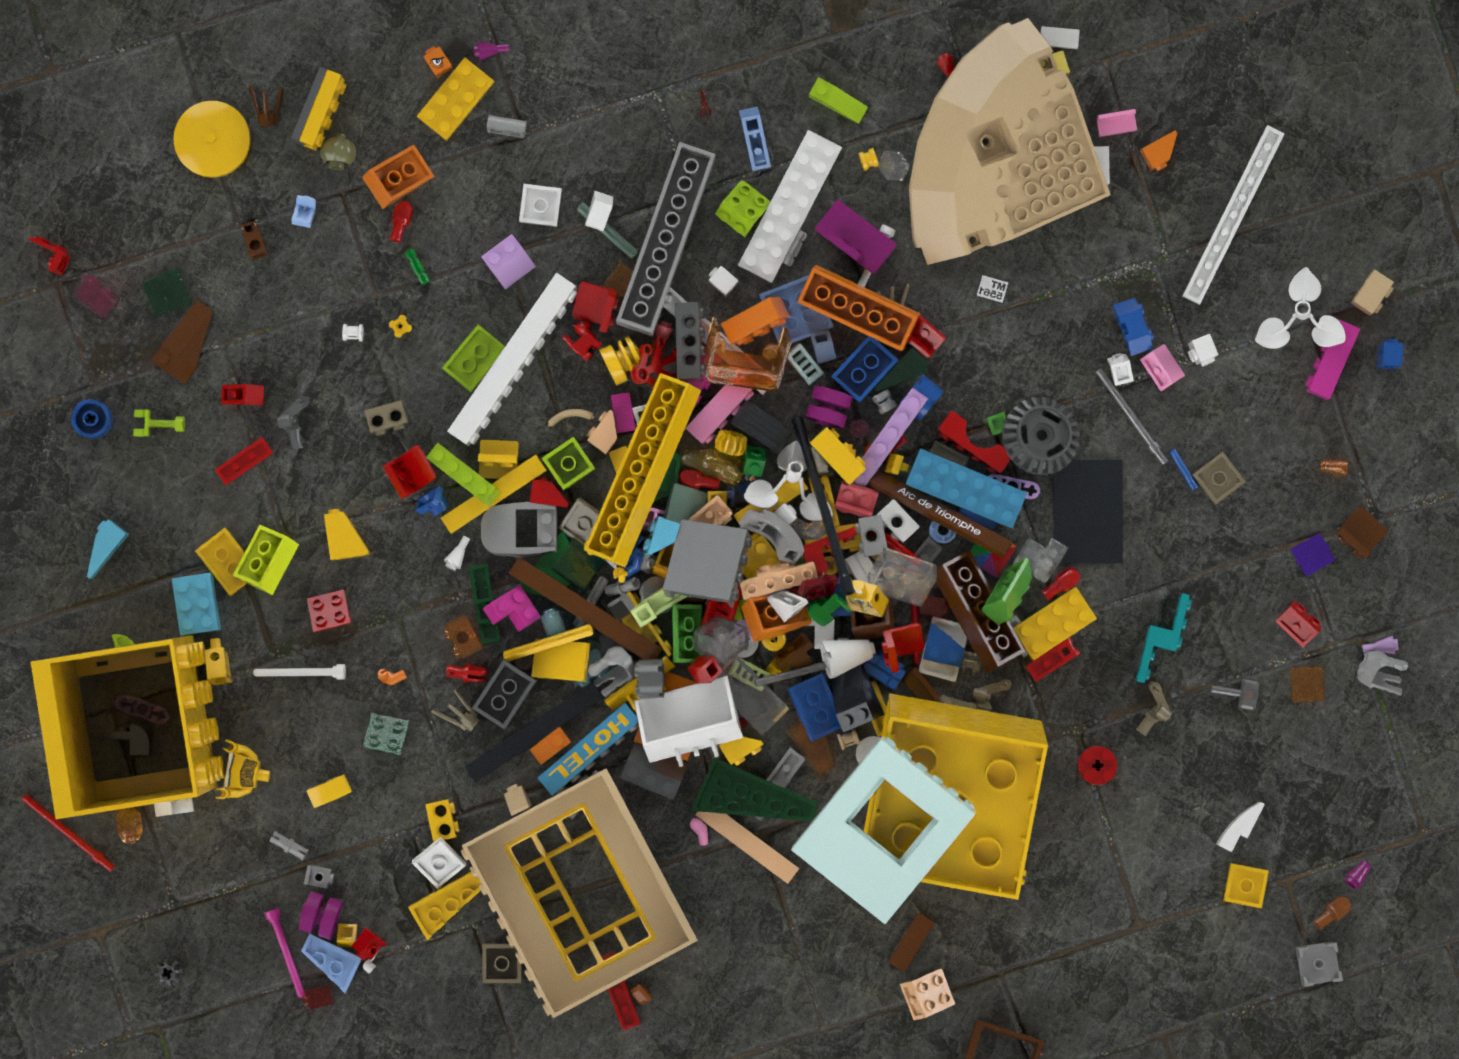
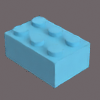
(196, 604)

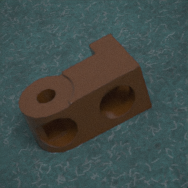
(254, 241)

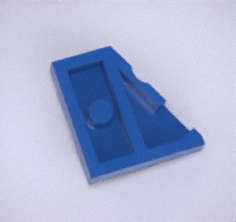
(942, 648)

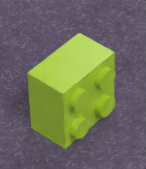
(568, 463)

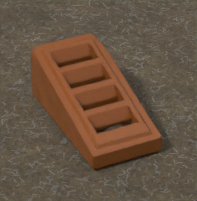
(641, 993)

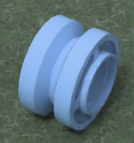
(942, 539)

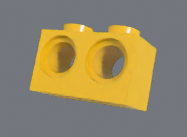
(437, 821)

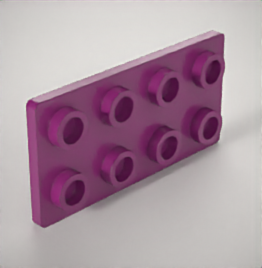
(855, 237)

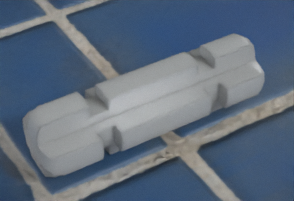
(795, 248)

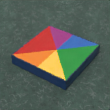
(989, 561)

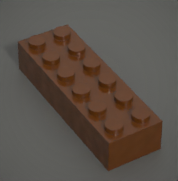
(966, 594)

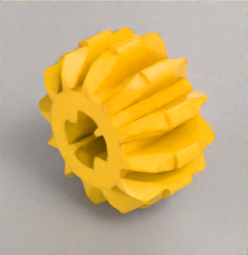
(731, 442)

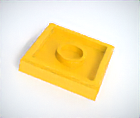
(1246, 885)

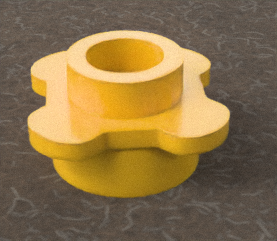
(405, 326)

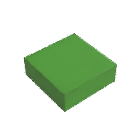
(996, 423)

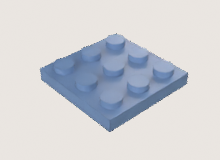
(802, 319)

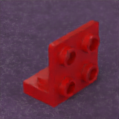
(58, 262)

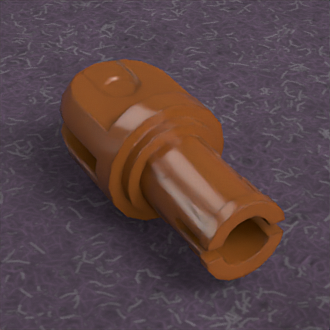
(1333, 912)

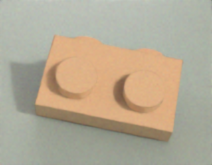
(713, 512)

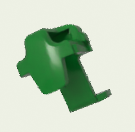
(821, 608)

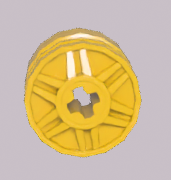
(622, 360)

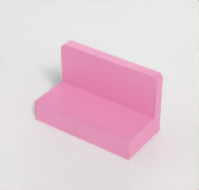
(1116, 123)
(1162, 367)

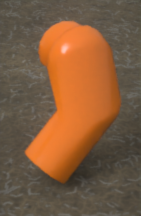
(390, 678)

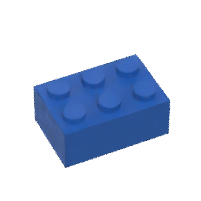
(864, 369)

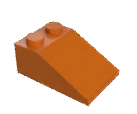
(397, 176)
(766, 623)

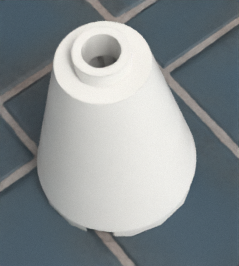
(845, 655)

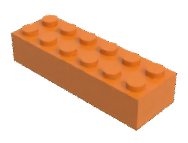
(858, 307)

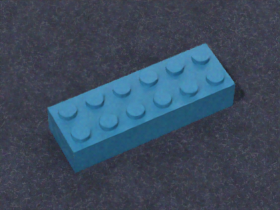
(966, 488)

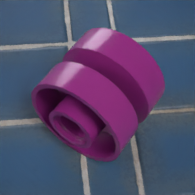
(827, 412)
(315, 913)

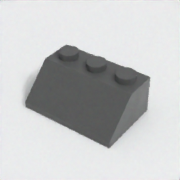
(658, 776)

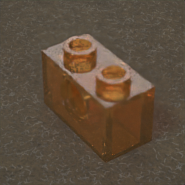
(472, 644)

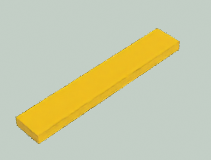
(506, 485)

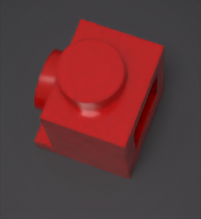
(368, 944)

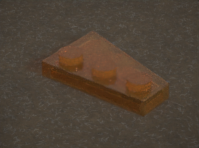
(815, 752)

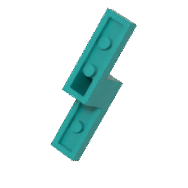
(1163, 638)

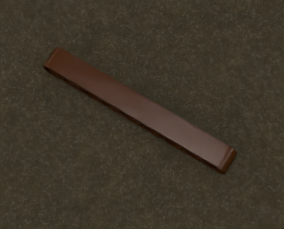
(584, 610)

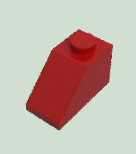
(242, 395)
(546, 493)

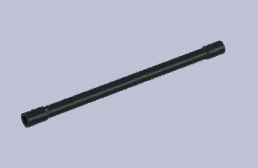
(844, 577)

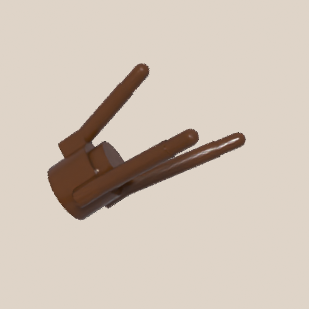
(266, 117)

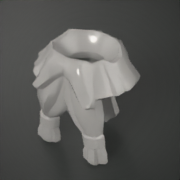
(621, 673)
(1371, 677)

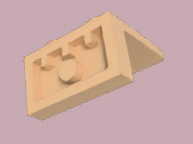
(927, 994)

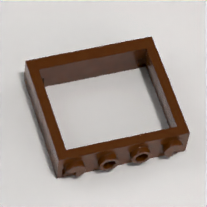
(1038, 1049)

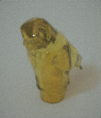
(714, 464)

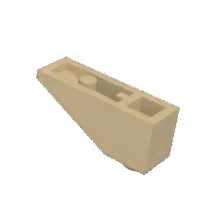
(517, 799)

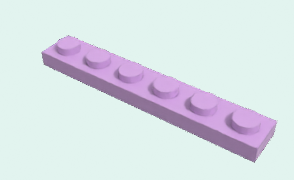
(891, 434)

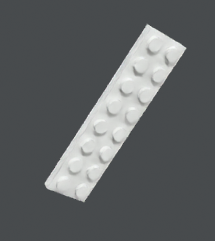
(789, 206)

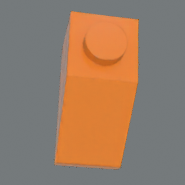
(1159, 152)
(550, 745)

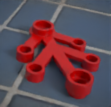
(641, 372)

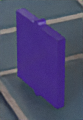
(1312, 554)

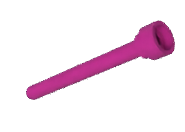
(274, 917)

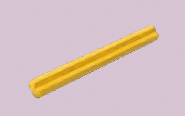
(547, 643)

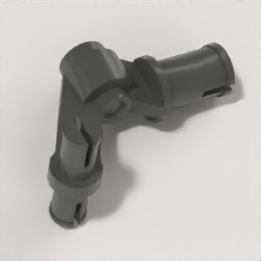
(288, 421)

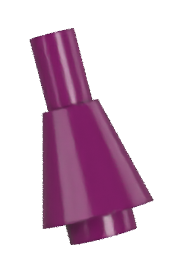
(485, 50)

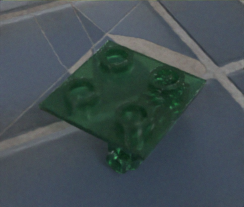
(386, 734)

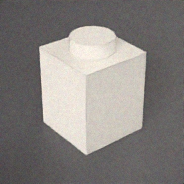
(722, 280)

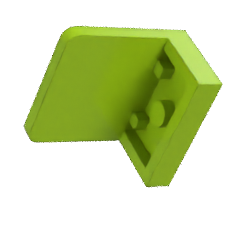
(742, 208)

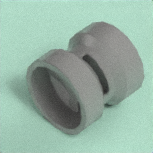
(887, 405)

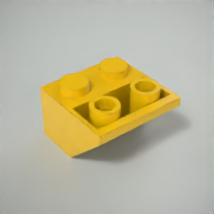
(737, 749)

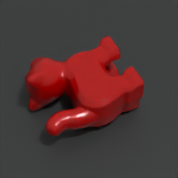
(586, 340)

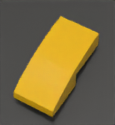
(329, 791)

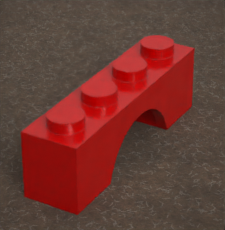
(955, 429)

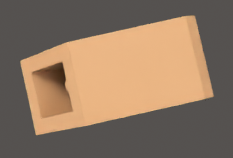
(605, 434)

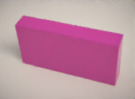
(623, 412)

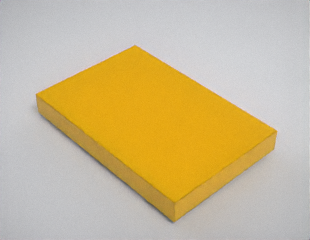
(222, 557)
(562, 662)

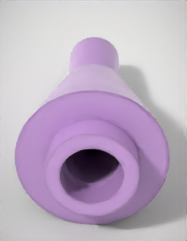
(1385, 645)

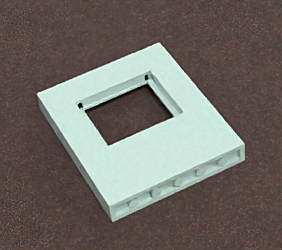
(859, 862)

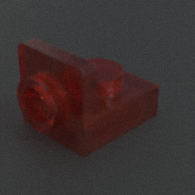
(318, 997)

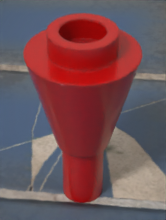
(946, 63)

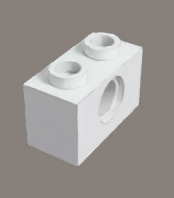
(908, 525)

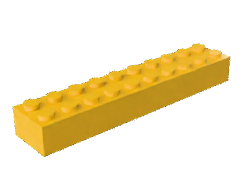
(642, 470)

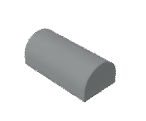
(506, 126)

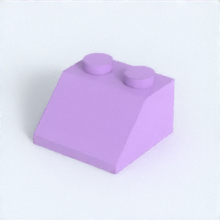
(508, 261)

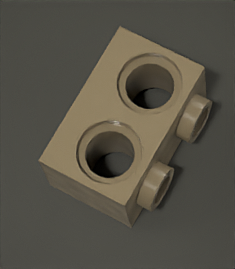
(385, 412)

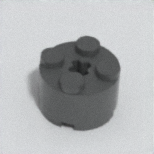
(650, 678)

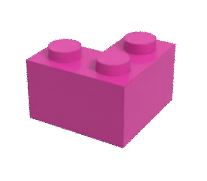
(516, 606)

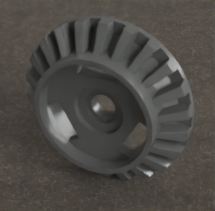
(1032, 456)

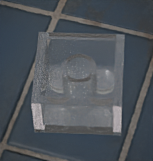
(721, 639)

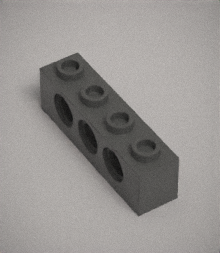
(685, 312)

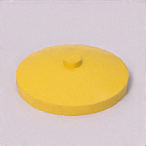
(212, 139)

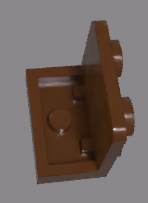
(1361, 533)

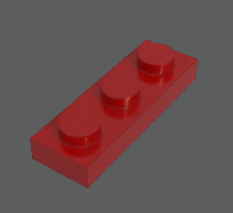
(244, 461)

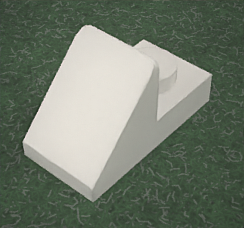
(174, 807)

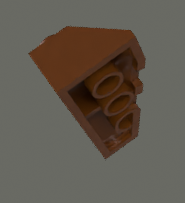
(183, 346)

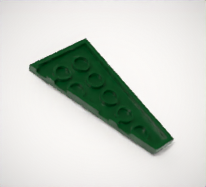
(742, 793)

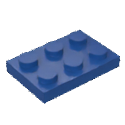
(815, 706)

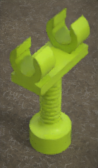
(178, 423)

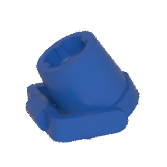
(432, 501)

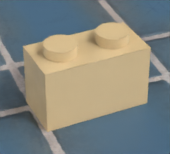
(1373, 292)

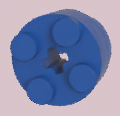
(929, 390)
(81, 417)

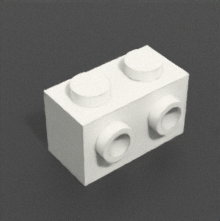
(1202, 350)

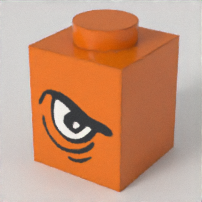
(437, 61)

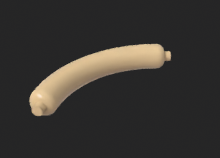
(569, 413)

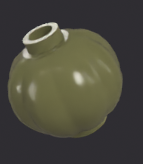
(338, 152)

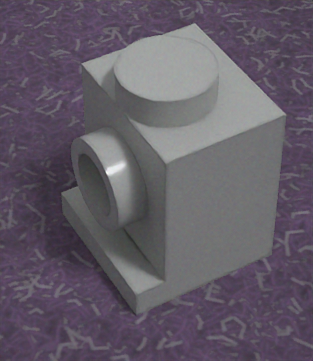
(312, 871)

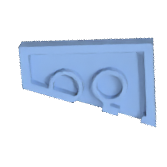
(332, 960)

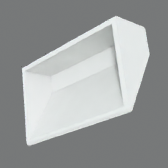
(688, 720)

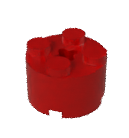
(1089, 757)

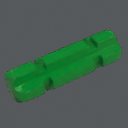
(417, 266)

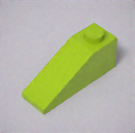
(837, 100)

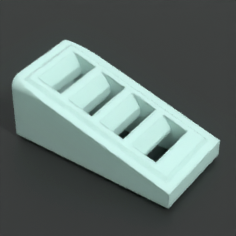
(798, 347)

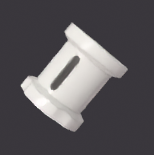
(353, 332)

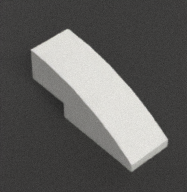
(1239, 826)

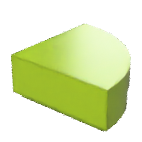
(121, 640)

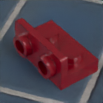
(816, 587)

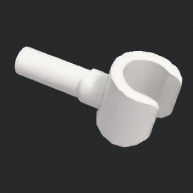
(368, 965)

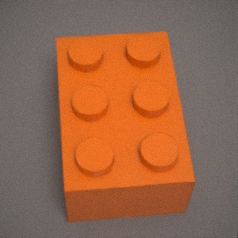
(756, 321)

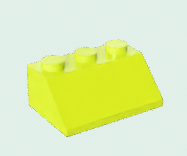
(266, 559)

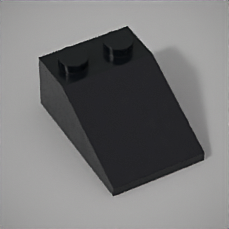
(855, 699)

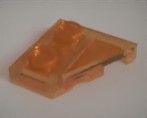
(619, 280)

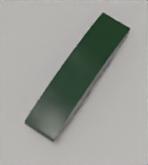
(482, 597)

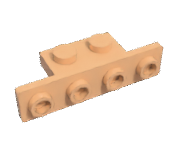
(777, 578)

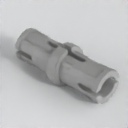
(622, 588)
(289, 845)

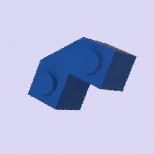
(1133, 326)

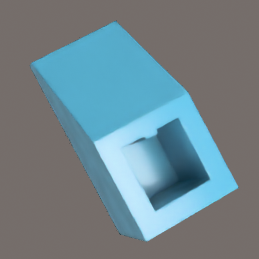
(662, 534)

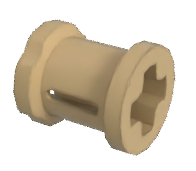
(848, 739)

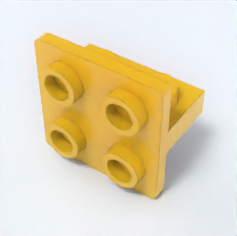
(497, 458)

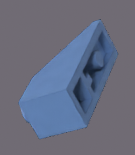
(755, 138)

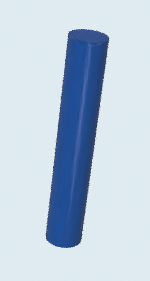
(1183, 469)

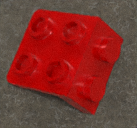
(595, 305)
(410, 472)
(901, 642)

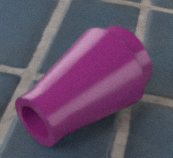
(1357, 875)

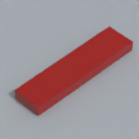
(623, 1002)

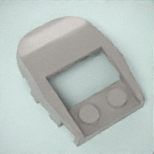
(499, 530)

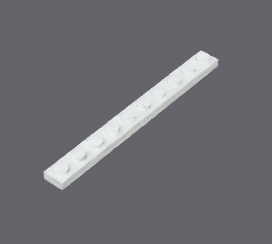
(1233, 215)

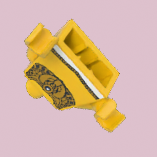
(242, 772)

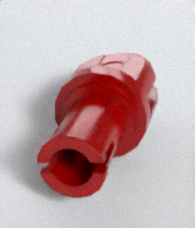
(401, 218)
(696, 480)
(1063, 582)
(468, 673)

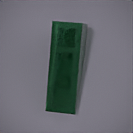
(905, 370)

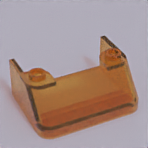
(745, 369)

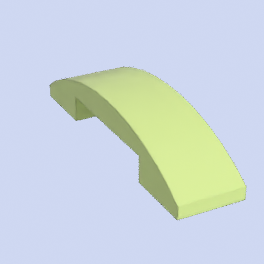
(653, 605)

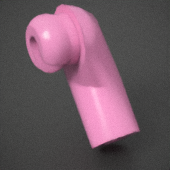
(700, 829)

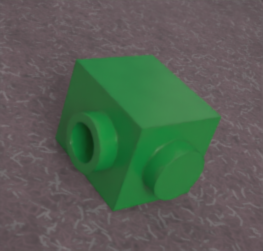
(753, 461)

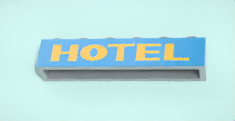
(588, 749)

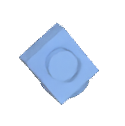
(304, 211)

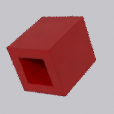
(705, 669)

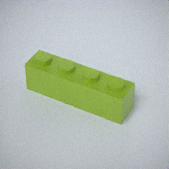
(463, 474)

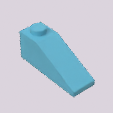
(106, 543)

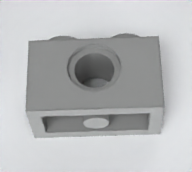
(874, 524)

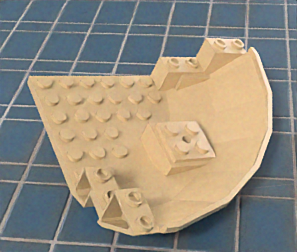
(1035, 156)

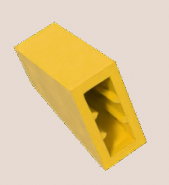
(342, 537)

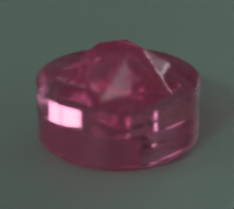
(859, 428)

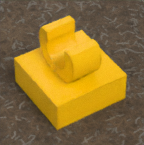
(895, 464)

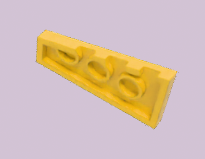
(441, 905)

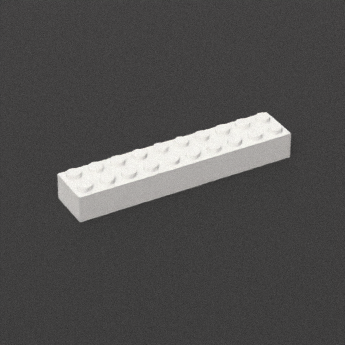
(513, 359)

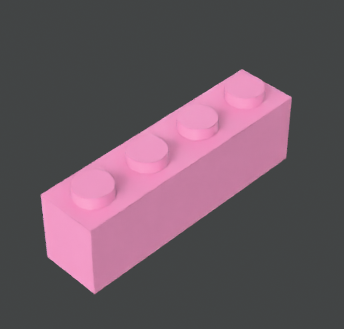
(717, 411)

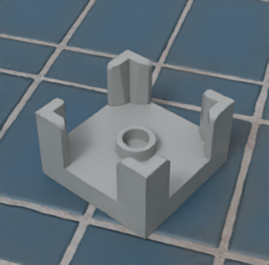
(1318, 963)

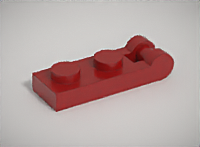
(1051, 660)

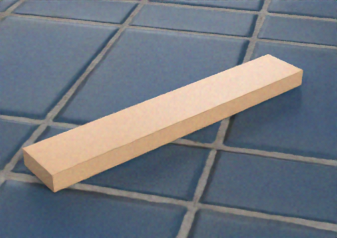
(750, 844)

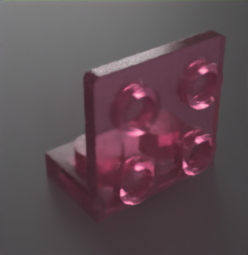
(96, 298)

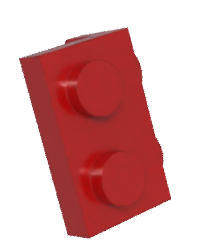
(925, 337)

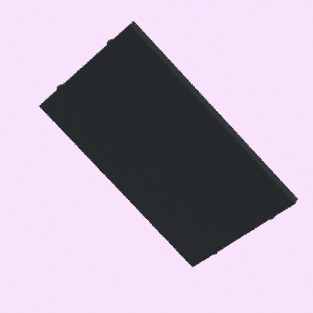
(1089, 511)

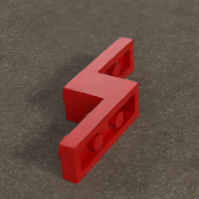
(814, 553)

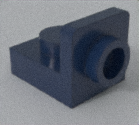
(737, 492)

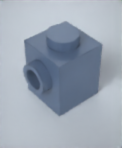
(823, 346)

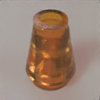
(1335, 467)

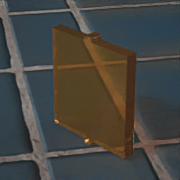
(1307, 684)

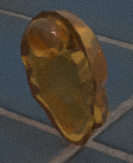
(129, 825)

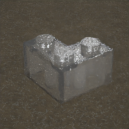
(1042, 559)

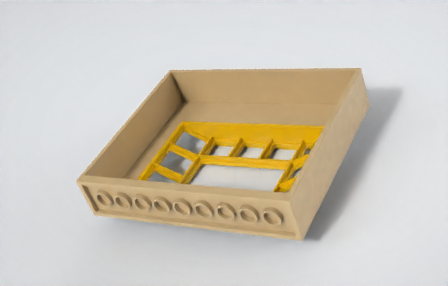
(526, 920)

